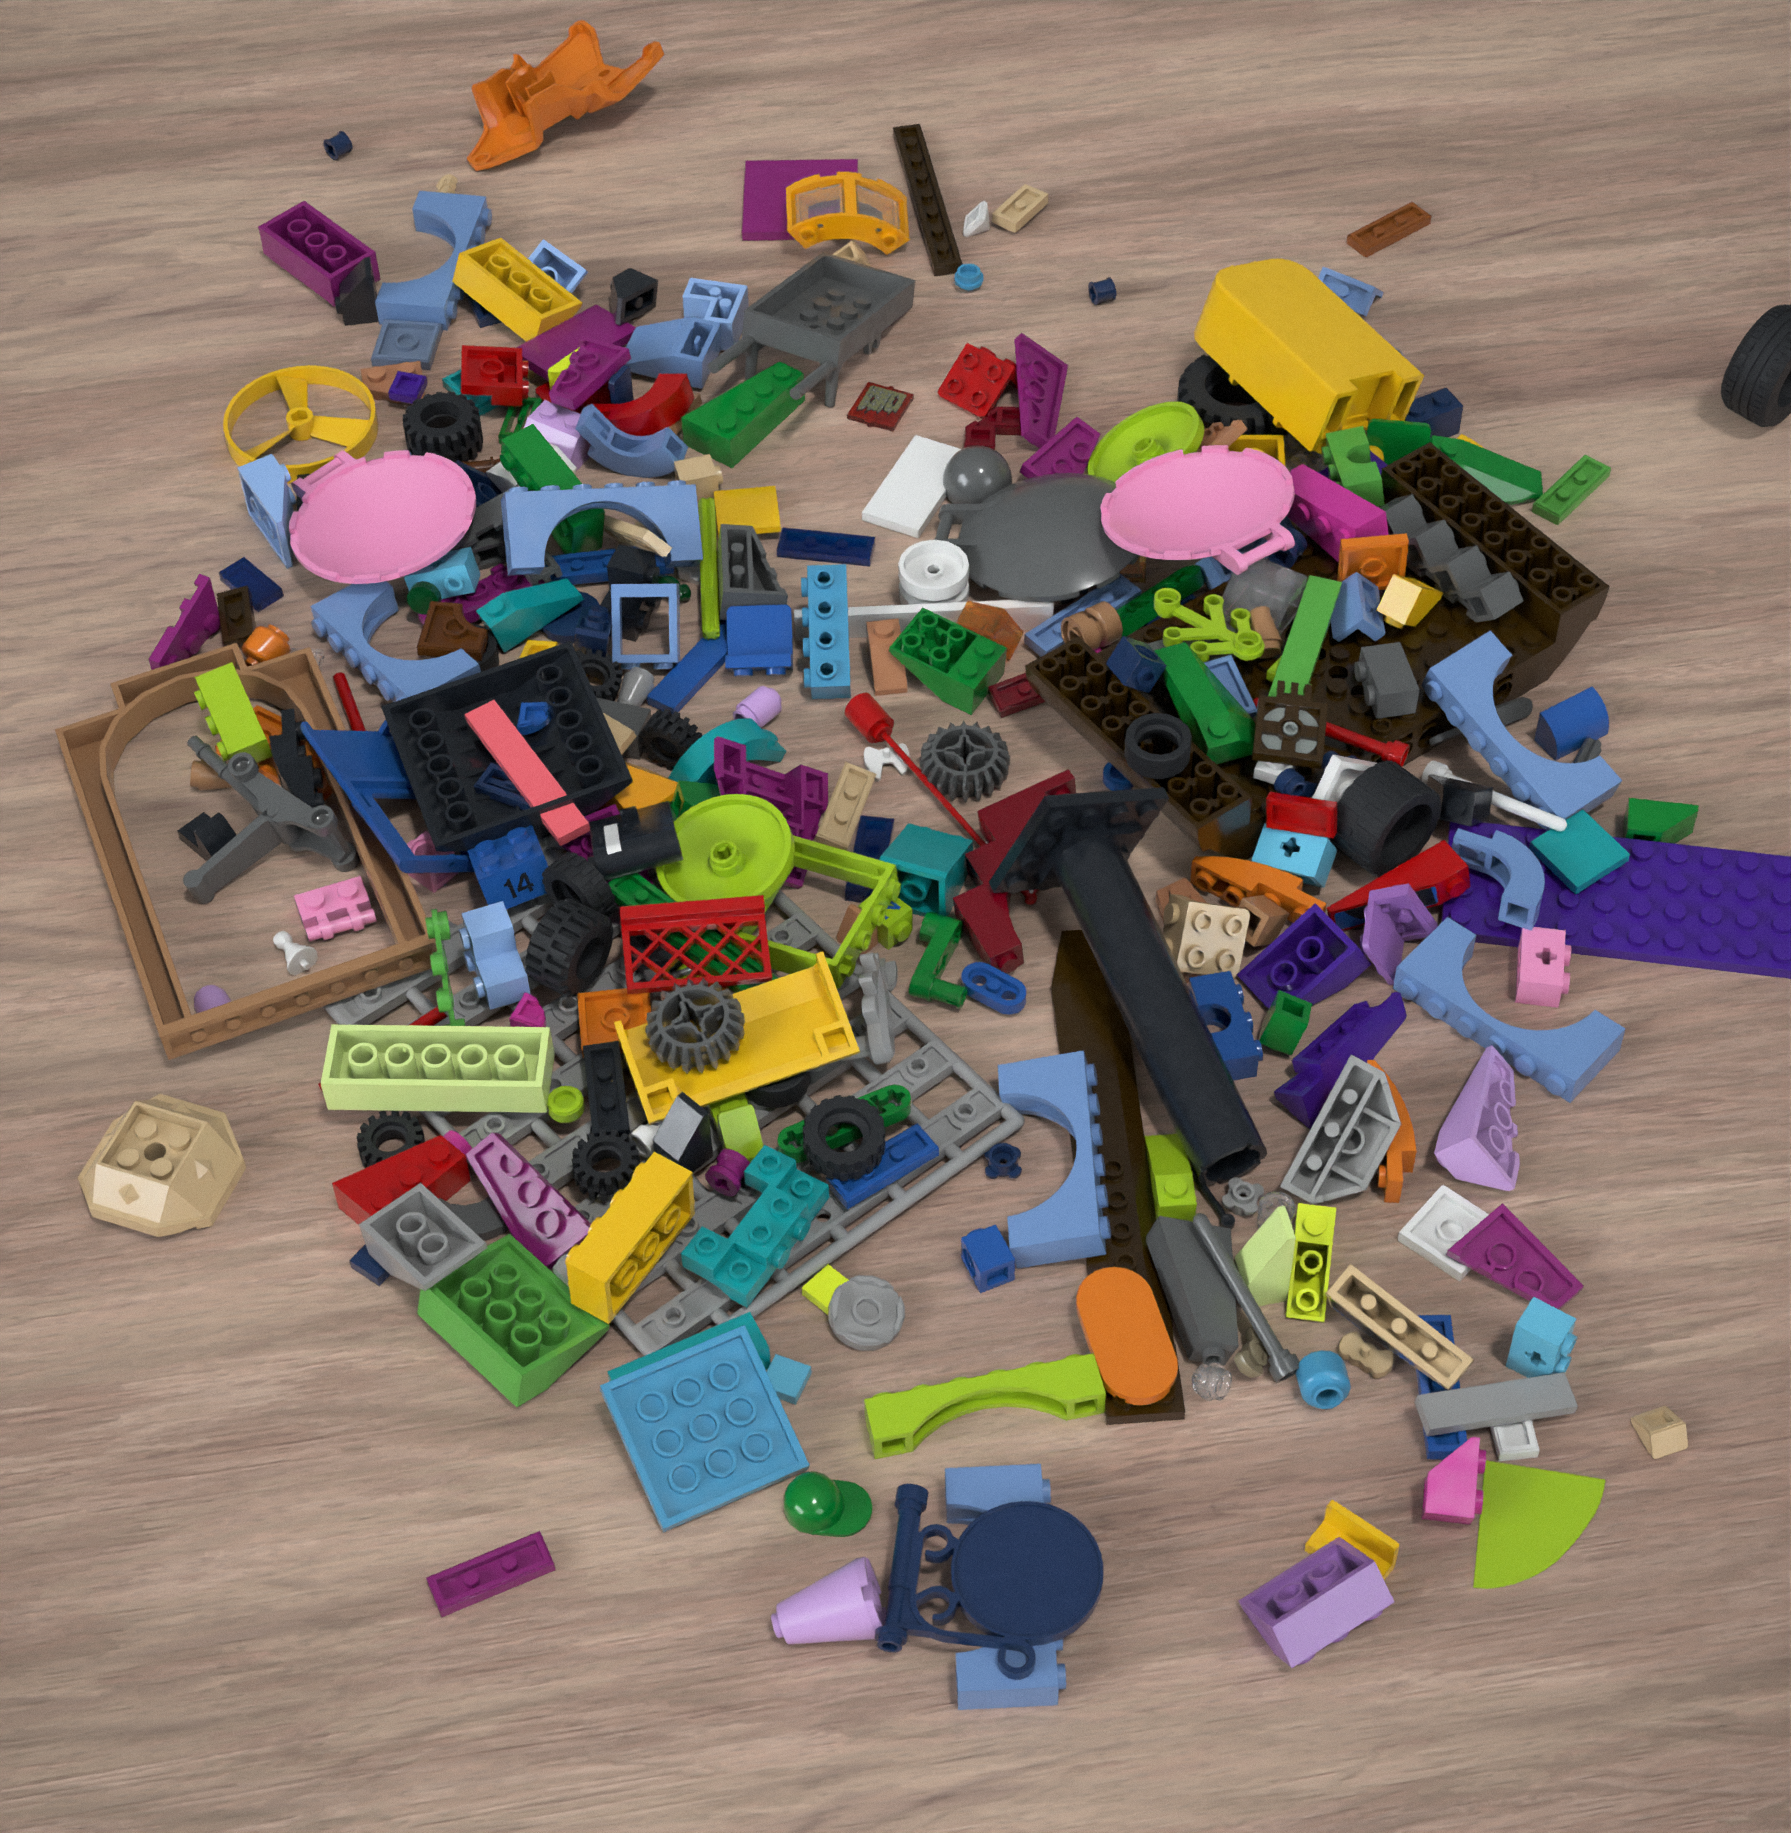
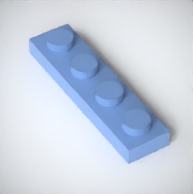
(1048, 634)

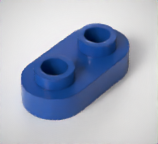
(995, 989)

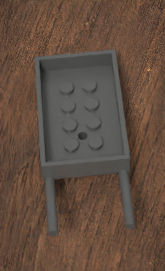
(824, 316)

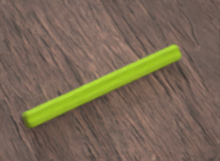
(709, 569)

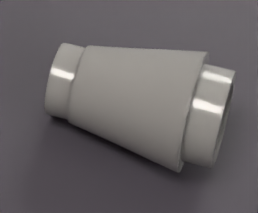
(636, 686)

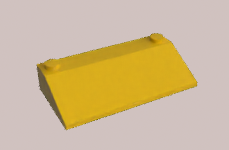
(787, 1029)

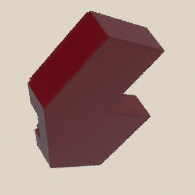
(998, 422)

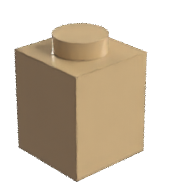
(701, 472)

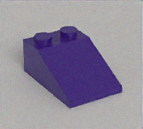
(1305, 961)

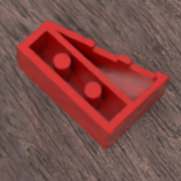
(433, 1163)

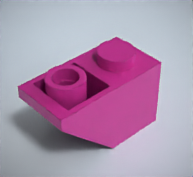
(1452, 1485)

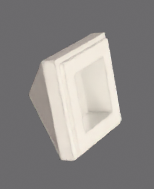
(977, 220)

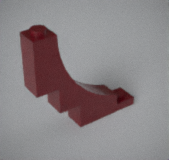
(988, 913)

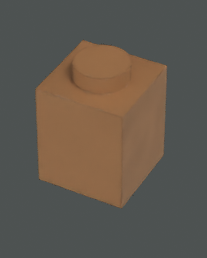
(1265, 919)

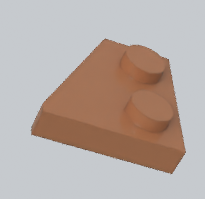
(380, 378)

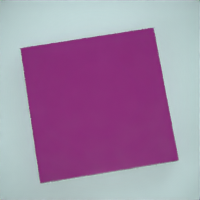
(766, 192)

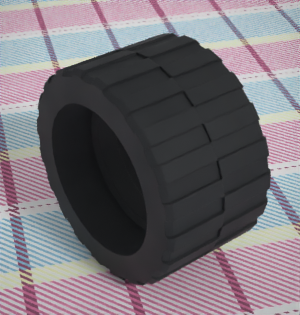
(1385, 818)

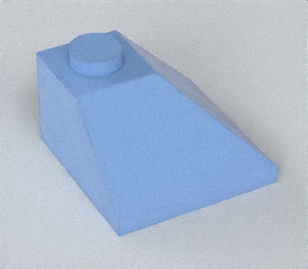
(558, 266)

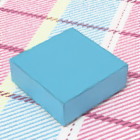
(788, 1378)

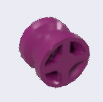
(728, 1172)

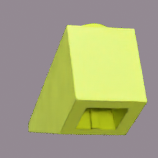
(1311, 1262)

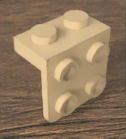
(1205, 935)

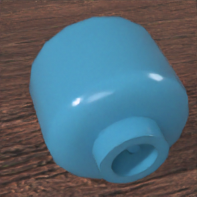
(1323, 1379)

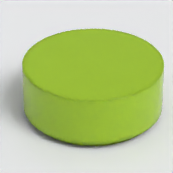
(565, 1104)

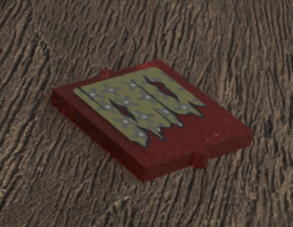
(880, 406)

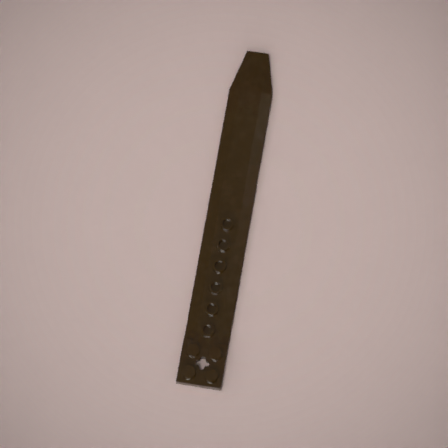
(1092, 1022)

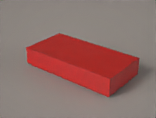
(1301, 814)

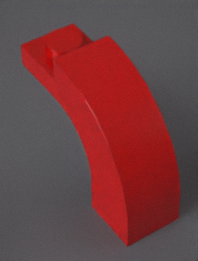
(655, 410)

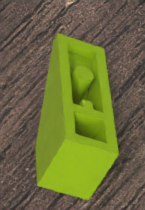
(1170, 1177)

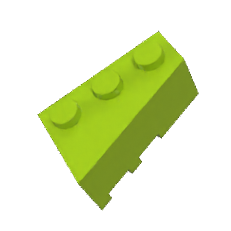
(231, 714)

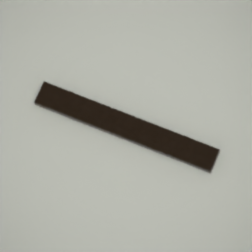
(927, 200)

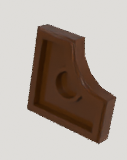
(449, 631)

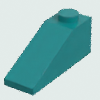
(524, 611)

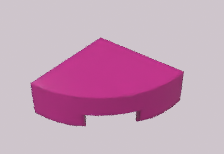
(528, 1013)

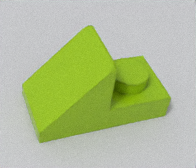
(737, 1126)

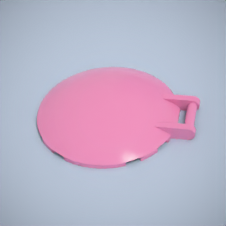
(1202, 507)
(380, 515)

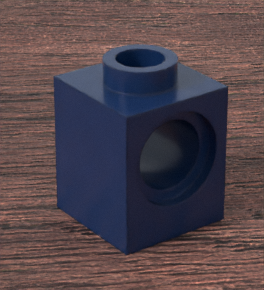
(1136, 664)

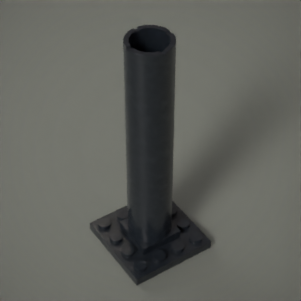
(1085, 849)

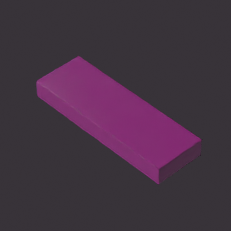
(490, 1574)

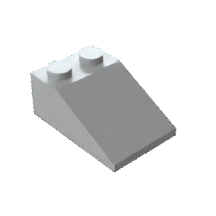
(419, 1238)

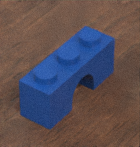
(1221, 1006)

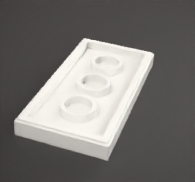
(912, 488)

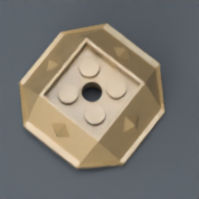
(163, 1167)

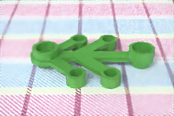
(439, 928)

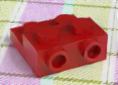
(494, 373)

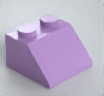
(558, 428)

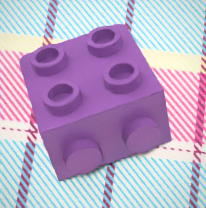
(1390, 919)

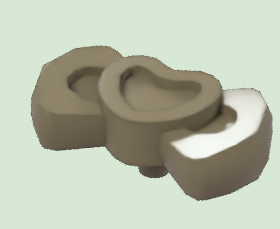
(1253, 1355)

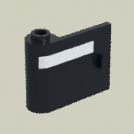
(634, 841)

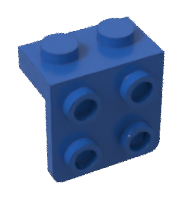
(759, 640)

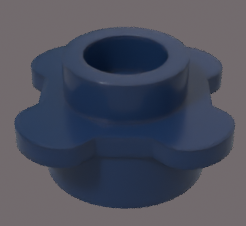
(1003, 1153)

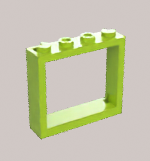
(849, 868)

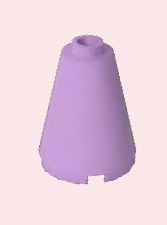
(833, 1608)

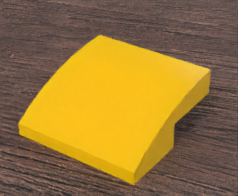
(748, 507)

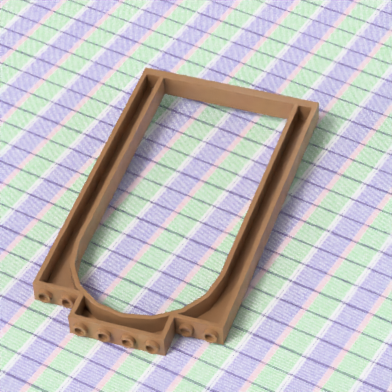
(91, 755)

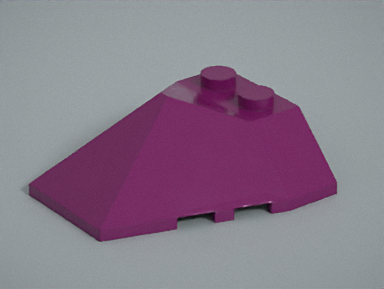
(797, 794)

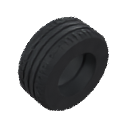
(1760, 370)

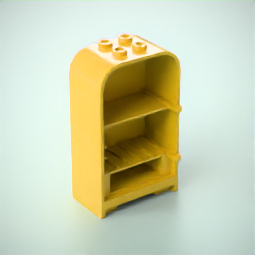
(1302, 351)

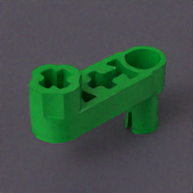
(943, 938)

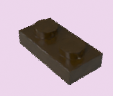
(236, 615)

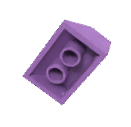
(1317, 1601)

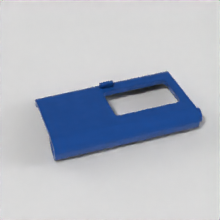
(371, 768)

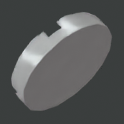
(866, 1313)

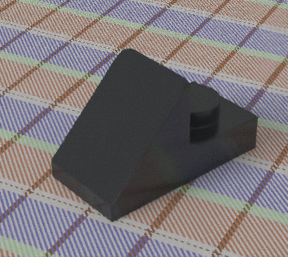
(206, 834)

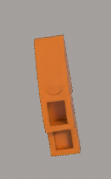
(1239, 878)
(1401, 1152)

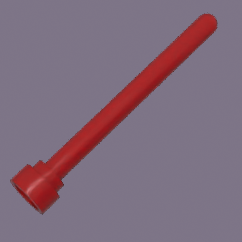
(1388, 751)

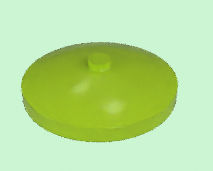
(1145, 436)
(729, 850)

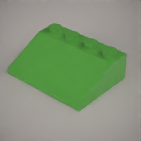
(510, 1319)

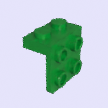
(1397, 437)

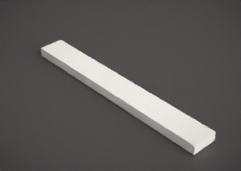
(1025, 614)

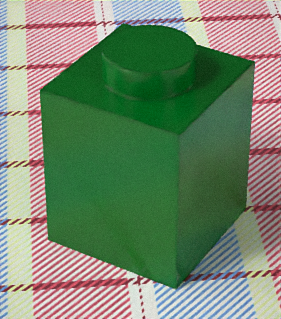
(1285, 1023)

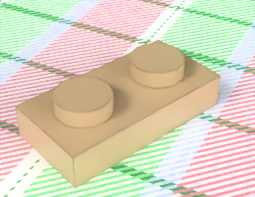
(1020, 208)

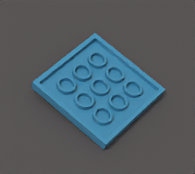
(704, 1428)

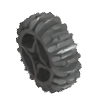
(985, 758)
(681, 1041)

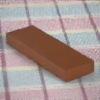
(1388, 229)

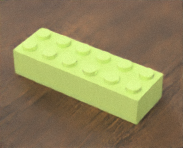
(438, 1068)

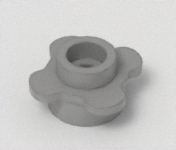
(1242, 1205)

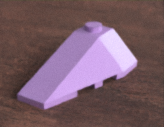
(1479, 1128)

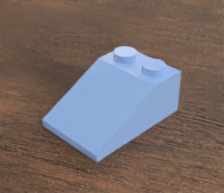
(270, 502)

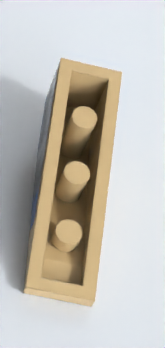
(1397, 1327)

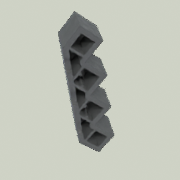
(1456, 572)

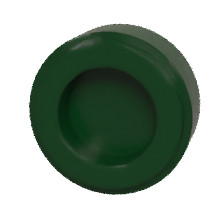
(421, 595)

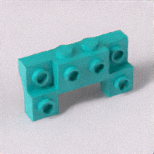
(765, 1234)

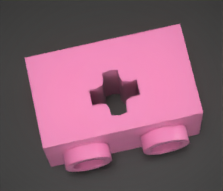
(1541, 967)

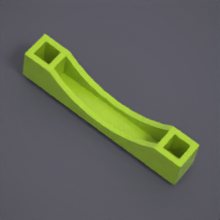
(1061, 1387)

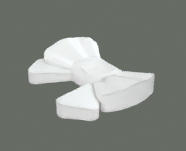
(876, 758)

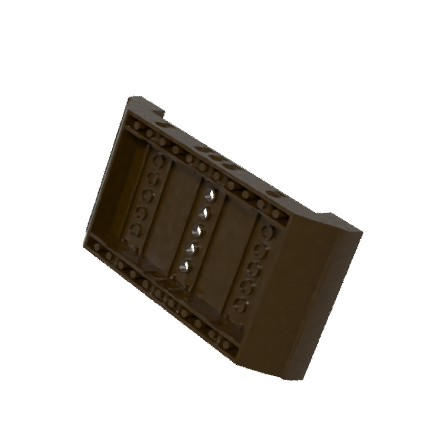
(1222, 802)

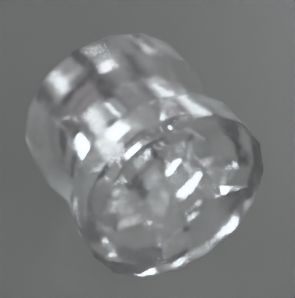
(1270, 1202)

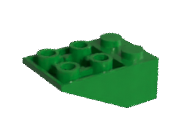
(950, 659)

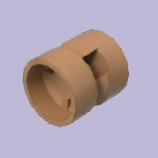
(1095, 626)

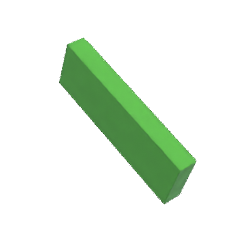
(1571, 490)

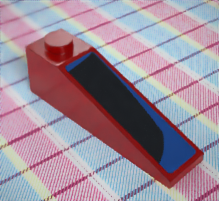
(1433, 875)

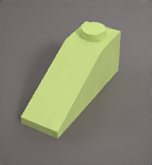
(1268, 1259)

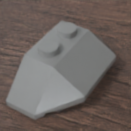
(1346, 1137)

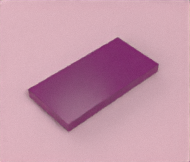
(564, 338)

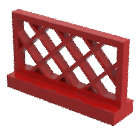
(697, 917)

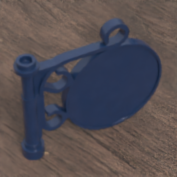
(1016, 1575)

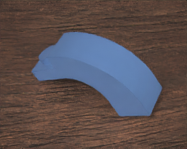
(627, 453)
(1512, 866)

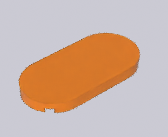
(1126, 1335)

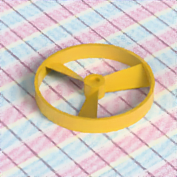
(302, 425)

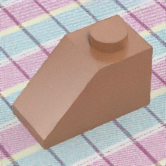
(886, 671)

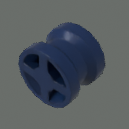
(1289, 557)

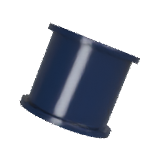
(337, 145)
(1102, 290)

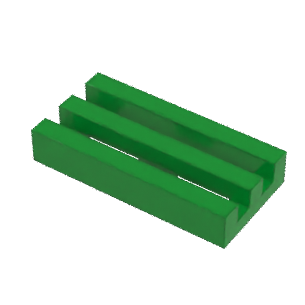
(511, 413)

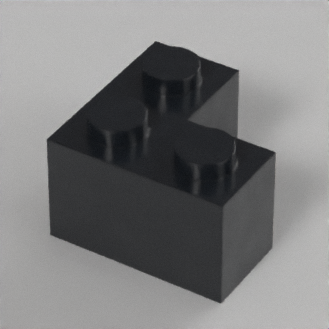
(633, 567)

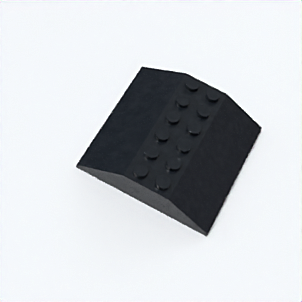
(448, 757)

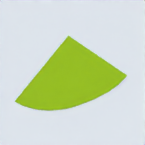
(1529, 1520)

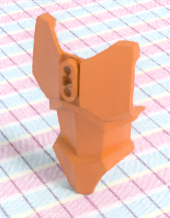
(527, 99)

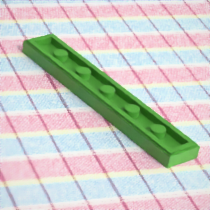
(1307, 633)

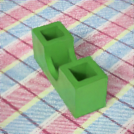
(1351, 466)

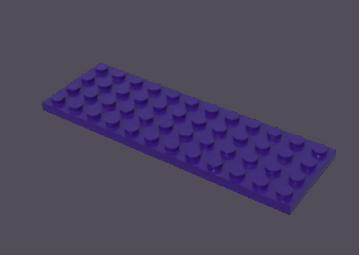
(1658, 907)

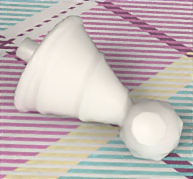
(297, 956)

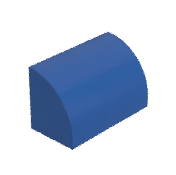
(1570, 722)

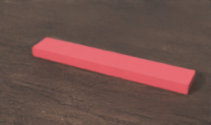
(526, 770)

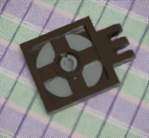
(1290, 728)

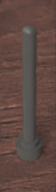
(1281, 1360)

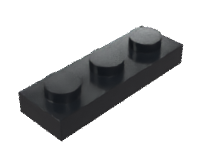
(606, 1088)

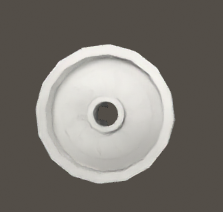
(933, 573)

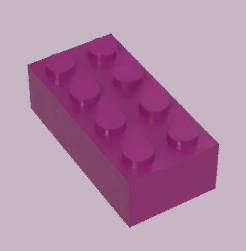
(314, 249)

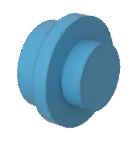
(968, 277)

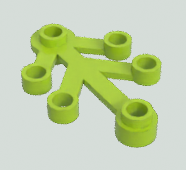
(1244, 645)

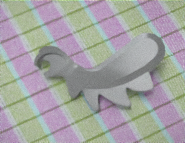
(876, 1008)

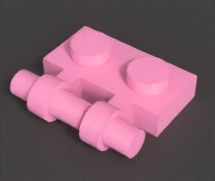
(335, 909)

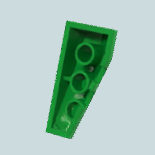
(1504, 477)
(1205, 705)

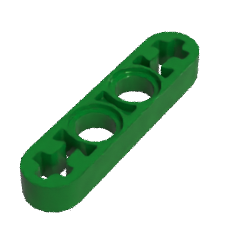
(1141, 609)
(848, 1132)

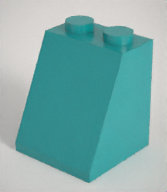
(929, 868)

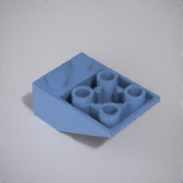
(675, 348)

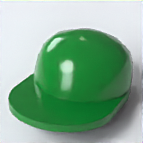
(826, 1506)

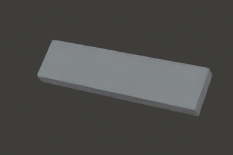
(1495, 1404)

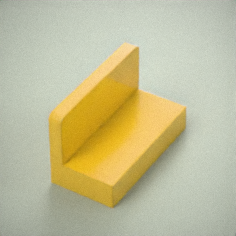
(1358, 1533)

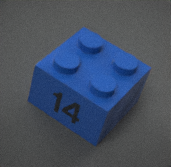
(510, 867)

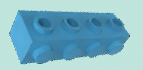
(827, 631)

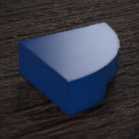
(533, 717)

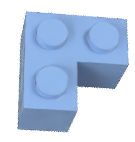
(717, 303)
(493, 955)

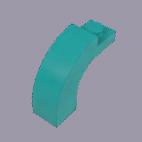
(698, 760)

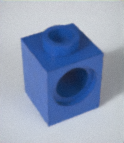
(987, 1258)

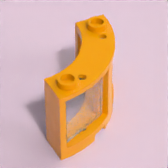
(847, 209)

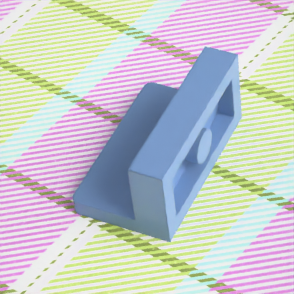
(1352, 291)
(1357, 609)

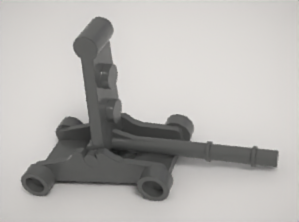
(279, 820)

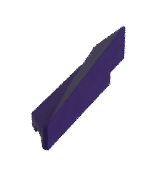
(1359, 1033)

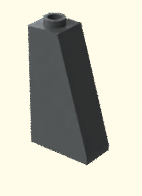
(1195, 1289)

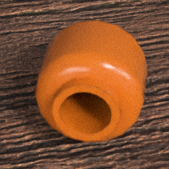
(265, 644)

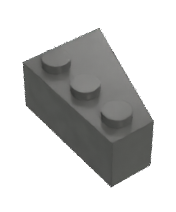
(486, 534)
(744, 571)

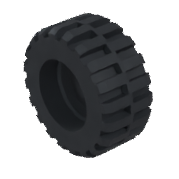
(1208, 387)

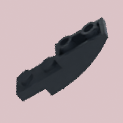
(293, 765)

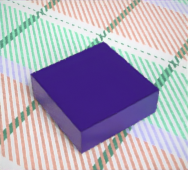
(407, 387)

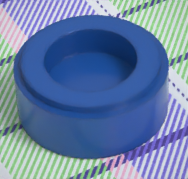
(1114, 779)

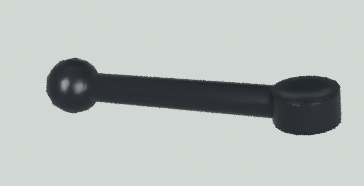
(1226, 1220)

